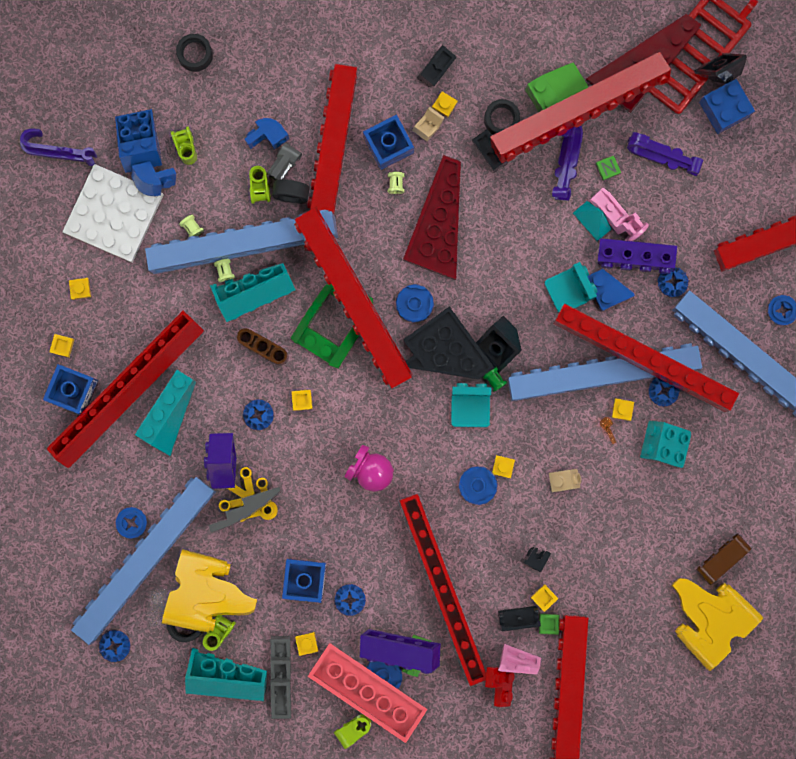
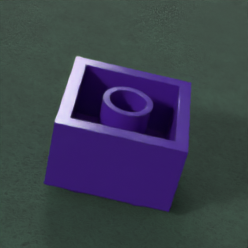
(221, 460)

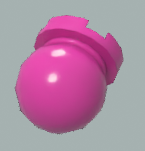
(372, 471)

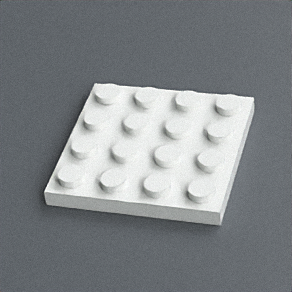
(112, 214)

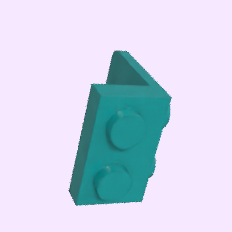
(571, 287)
(470, 405)
(666, 443)

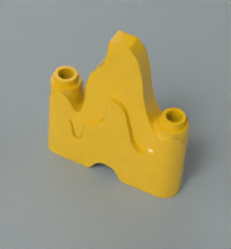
(203, 595)
(715, 618)

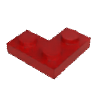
(503, 685)

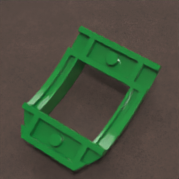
(318, 343)

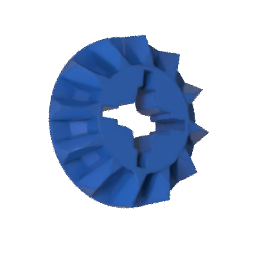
(668, 288)
(787, 303)
(662, 400)
(255, 423)
(122, 524)
(356, 593)
(122, 650)

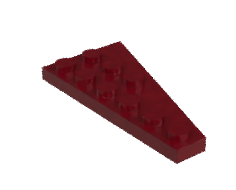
(667, 41)
(436, 231)

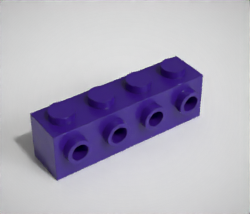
(637, 255)
(400, 651)

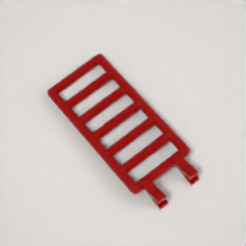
(700, 81)

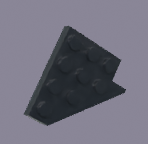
(446, 348)

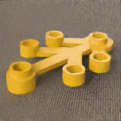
(250, 491)

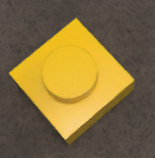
(444, 104)
(79, 288)
(62, 345)
(302, 400)
(622, 409)
(503, 466)
(544, 597)
(306, 643)

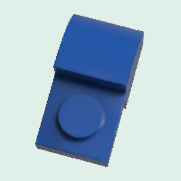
(268, 129)
(152, 182)

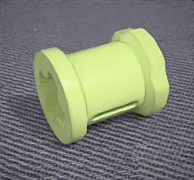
(396, 183)
(191, 226)
(224, 270)

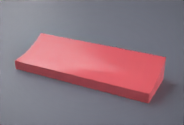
(367, 692)

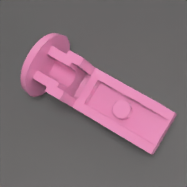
(617, 216)

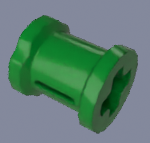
(495, 379)

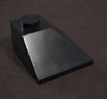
(723, 68)
(500, 343)

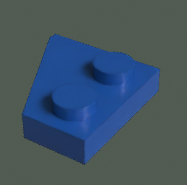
(609, 290)

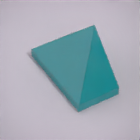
(593, 220)

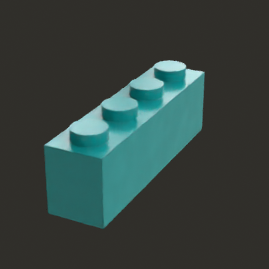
(252, 291)
(165, 418)
(224, 678)

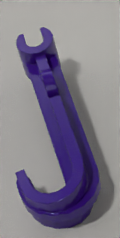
(54, 151)
(662, 154)
(568, 161)

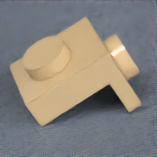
(428, 124)
(565, 480)

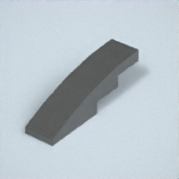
(251, 505)
(280, 677)

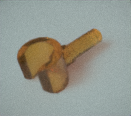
(606, 423)

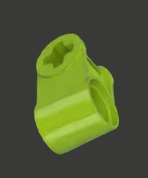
(184, 142)
(259, 188)
(219, 632)
(351, 732)

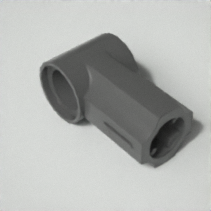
(286, 160)

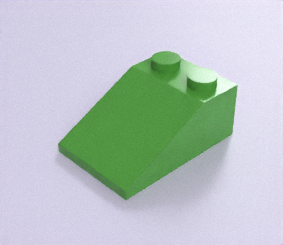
(555, 86)

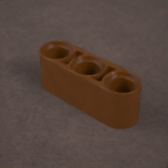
(254, 342)
(725, 559)

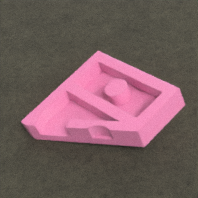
(518, 661)

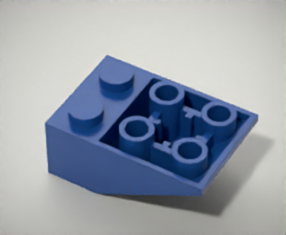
(137, 139)

